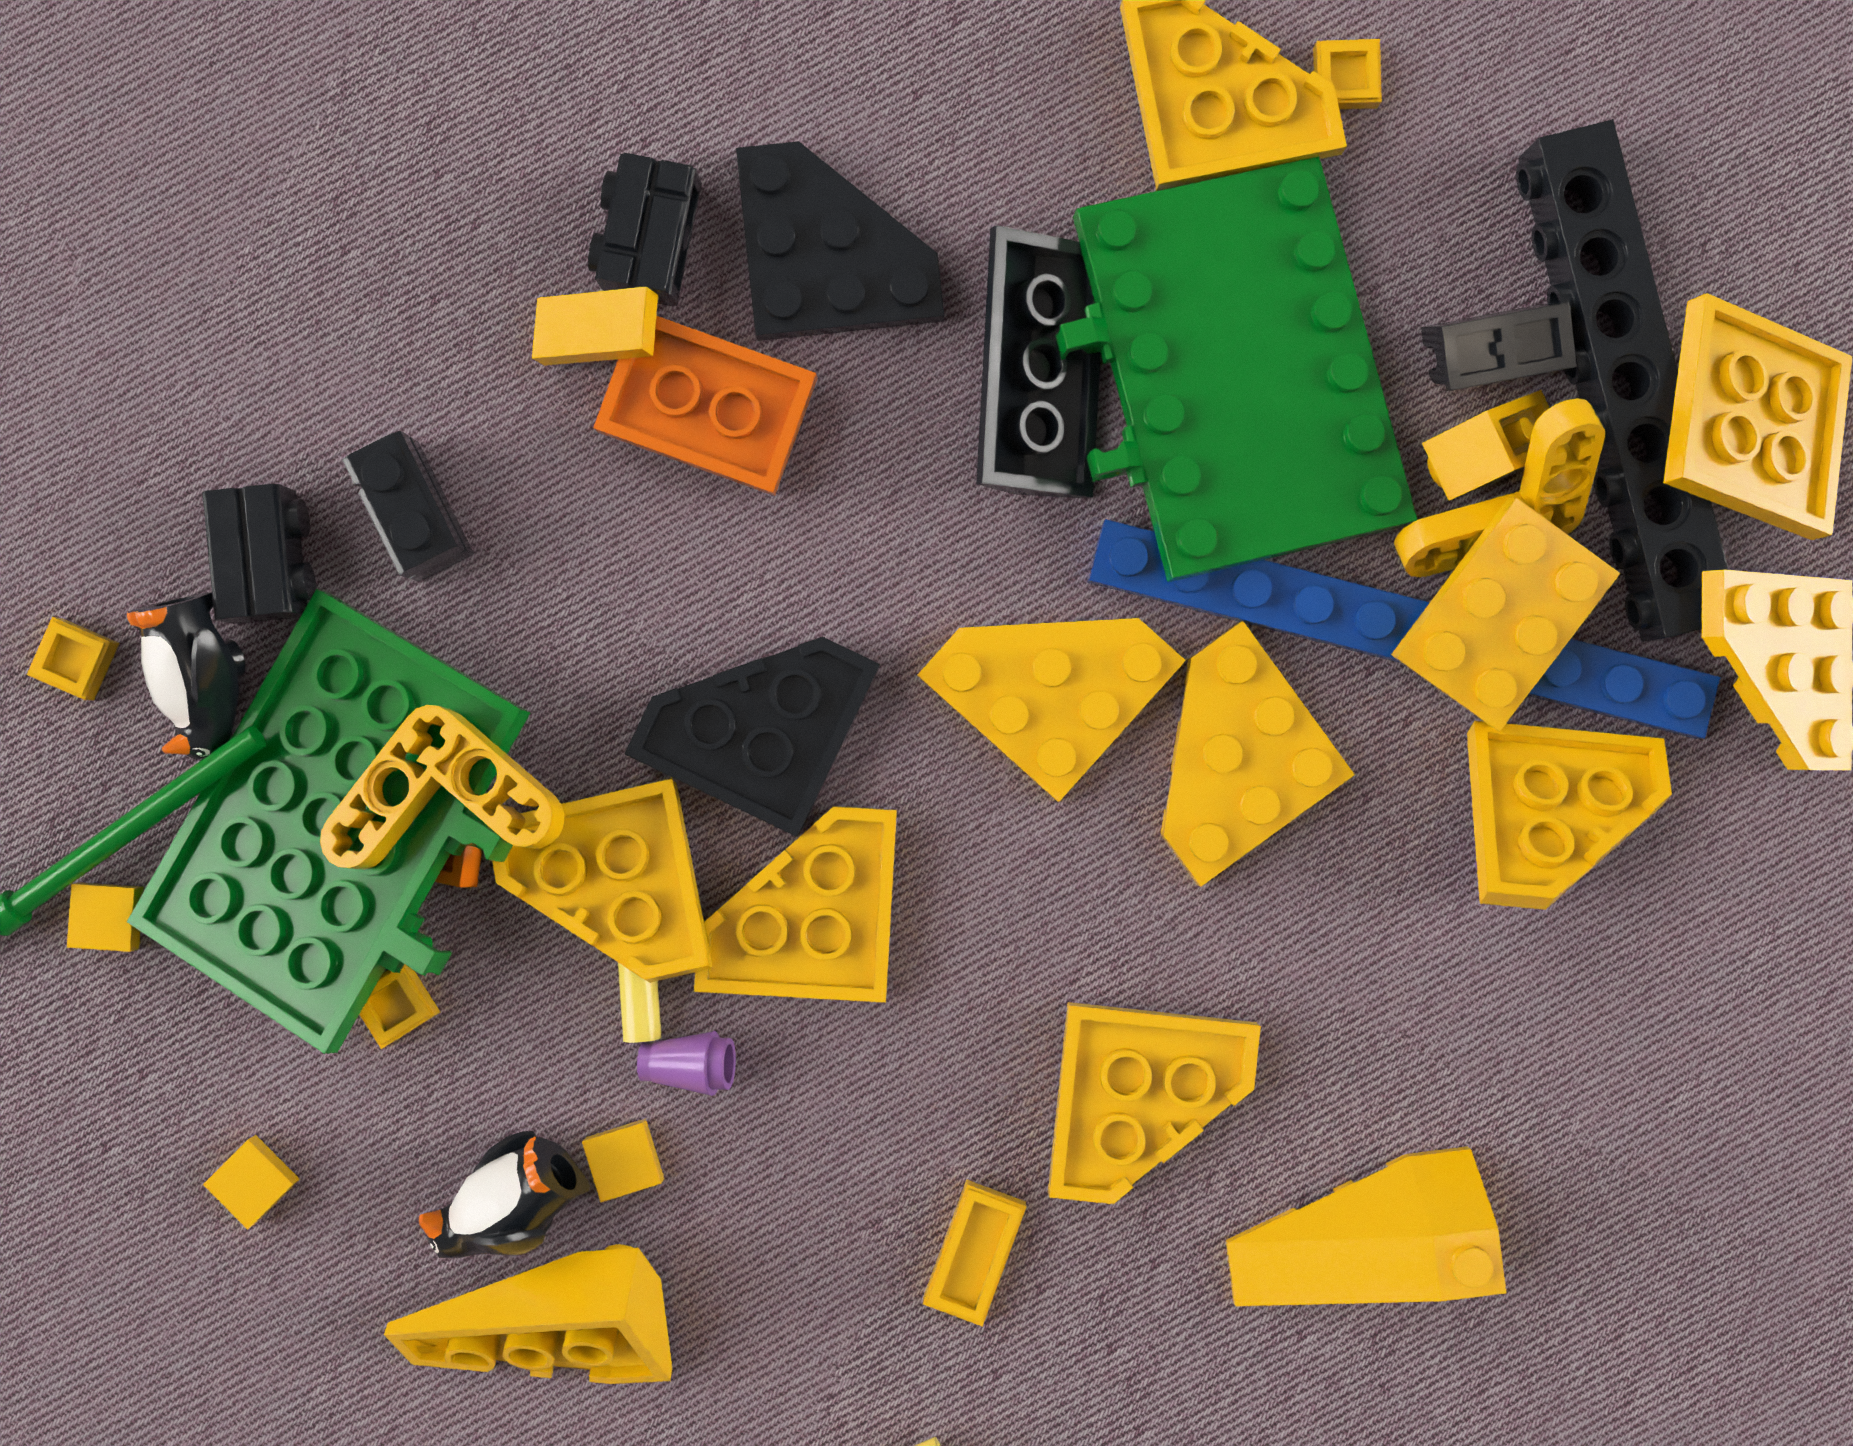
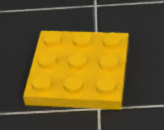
(1758, 418)

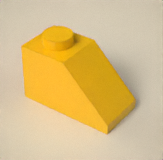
(1484, 446)

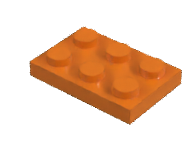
(709, 405)

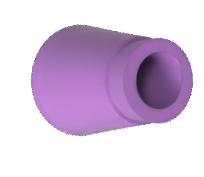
(689, 1062)

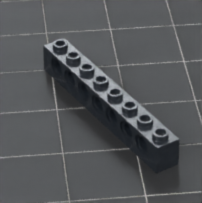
(1593, 166)

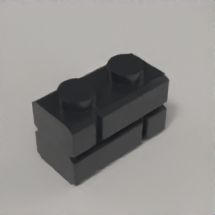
(646, 226)
(408, 506)
(257, 553)

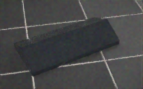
(1035, 406)

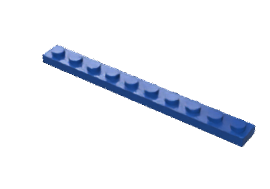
(1378, 620)

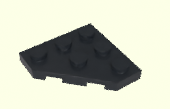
(826, 251)
(759, 729)

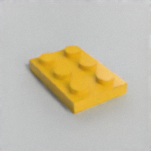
(1505, 613)

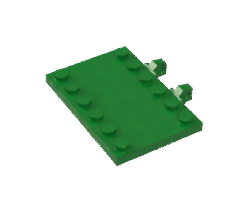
(1238, 369)
(247, 874)

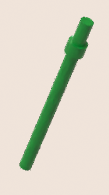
(18, 906)

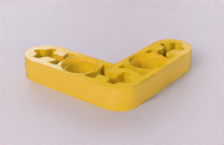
(1554, 484)
(445, 767)

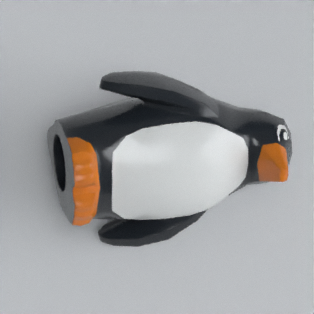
(190, 672)
(506, 1200)

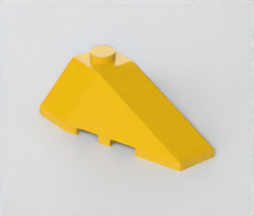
(1390, 1238)
(575, 1312)

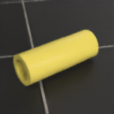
(638, 1007)

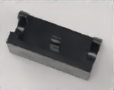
(1501, 345)

